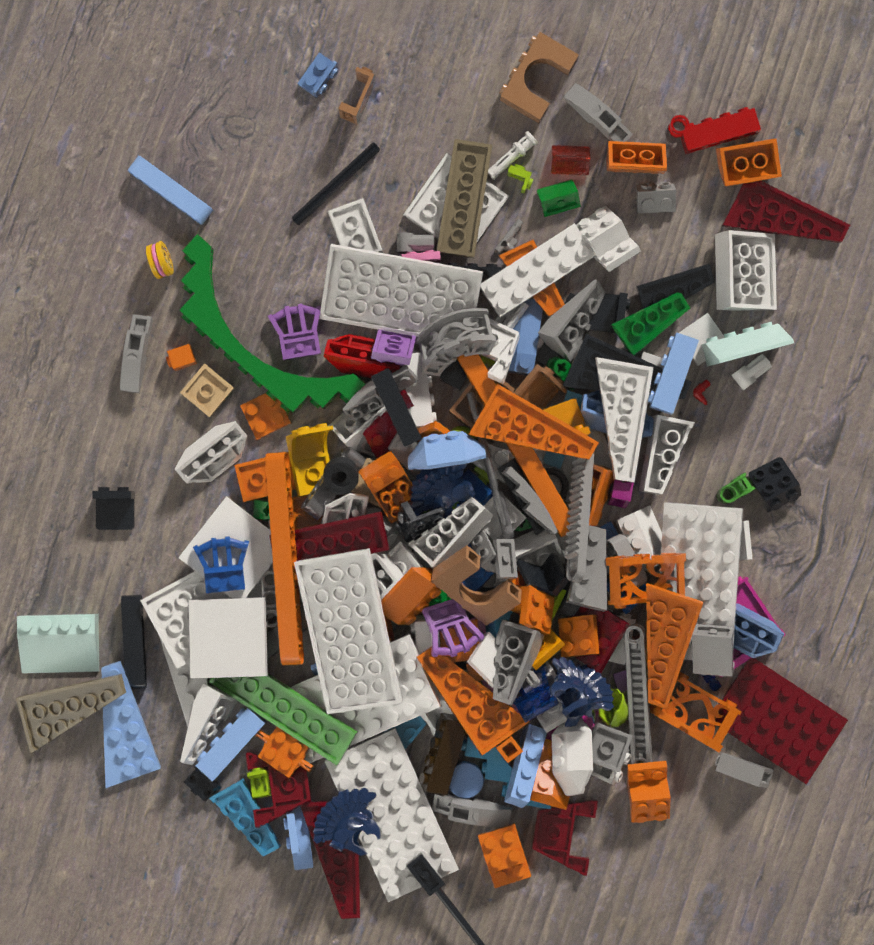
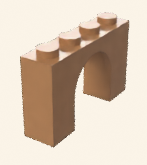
(541, 50)
(483, 605)

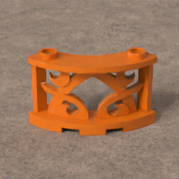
(621, 564)
(705, 736)

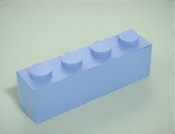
(673, 374)
(230, 744)
(525, 766)

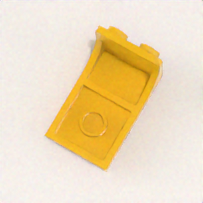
(308, 455)

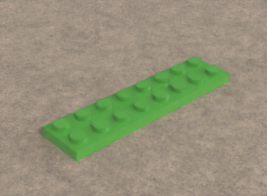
(291, 713)

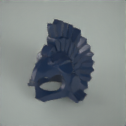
(439, 489)
(580, 691)
(344, 820)

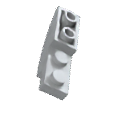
(597, 113)
(134, 353)
(368, 398)
(475, 812)

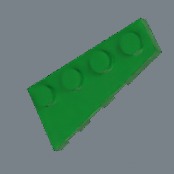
(649, 322)

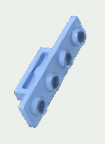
(298, 839)

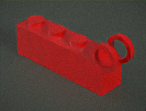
(716, 131)

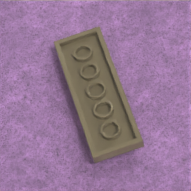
(464, 198)

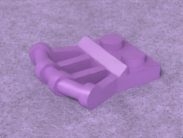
(299, 343)
(448, 615)

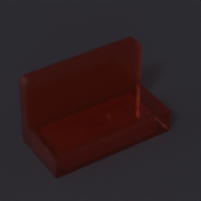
(570, 160)

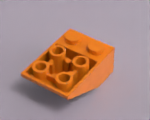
(387, 484)

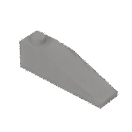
(567, 326)
(514, 658)

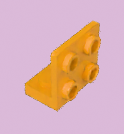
(570, 414)

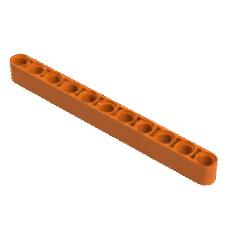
(524, 456)
(283, 558)

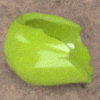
(618, 713)

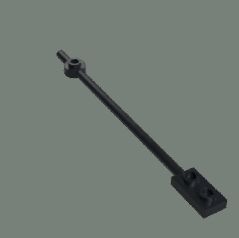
(432, 884)

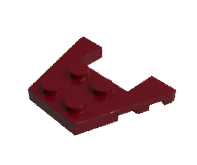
(382, 431)
(286, 792)
(555, 830)

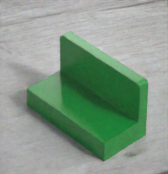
(559, 198)

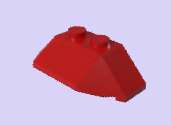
(353, 356)

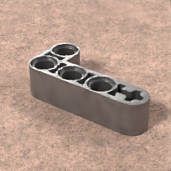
(320, 495)

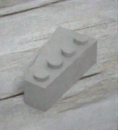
(593, 588)

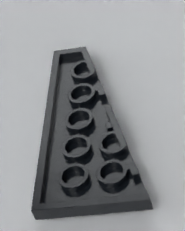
(584, 372)

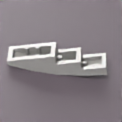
(534, 506)

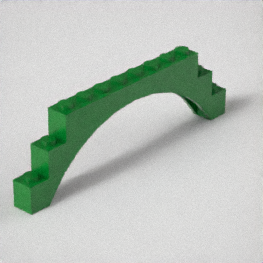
(206, 315)

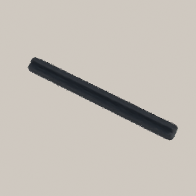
(335, 183)

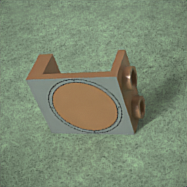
(354, 114)

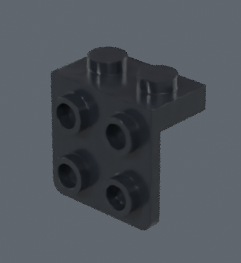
(609, 312)
(775, 484)
(114, 508)
(413, 526)
(548, 578)

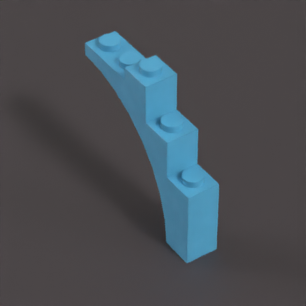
(495, 768)

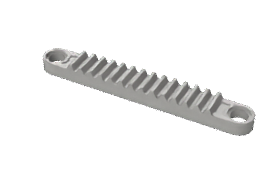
(579, 518)
(638, 695)

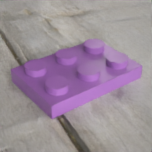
(393, 347)

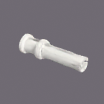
(519, 149)

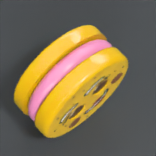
(159, 260)

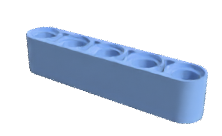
(170, 190)

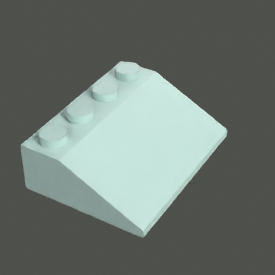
(745, 344)
(58, 643)

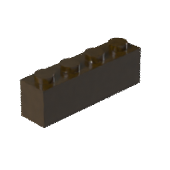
(442, 755)

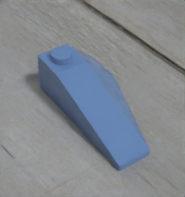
(526, 349)

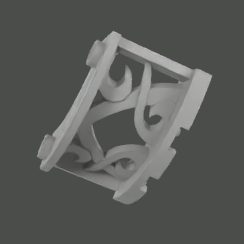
(467, 343)

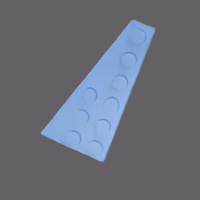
(126, 739)

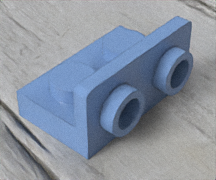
(318, 75)

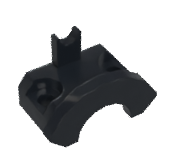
(201, 784)

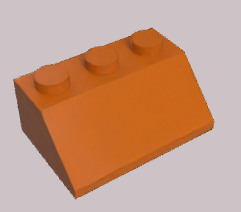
(636, 157)
(749, 162)
(601, 483)
(410, 596)
(545, 787)

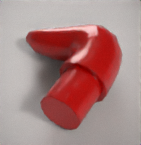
(699, 389)

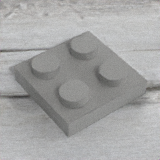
(609, 746)

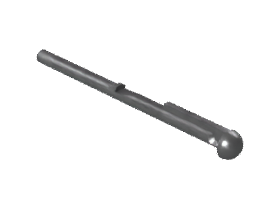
(498, 496)

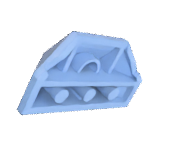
(445, 451)

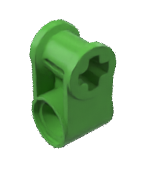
(737, 487)

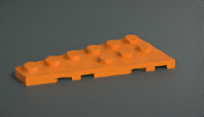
(521, 423)
(669, 632)
(473, 704)

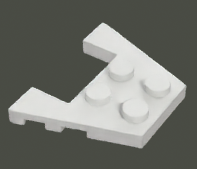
(502, 351)

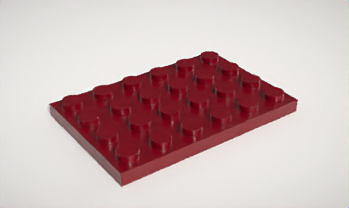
(781, 720)

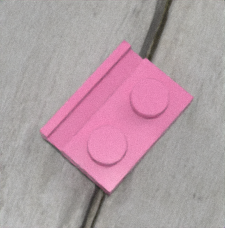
(429, 255)

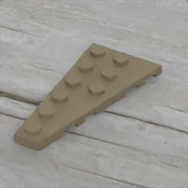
(59, 709)

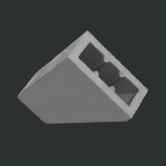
(744, 770)

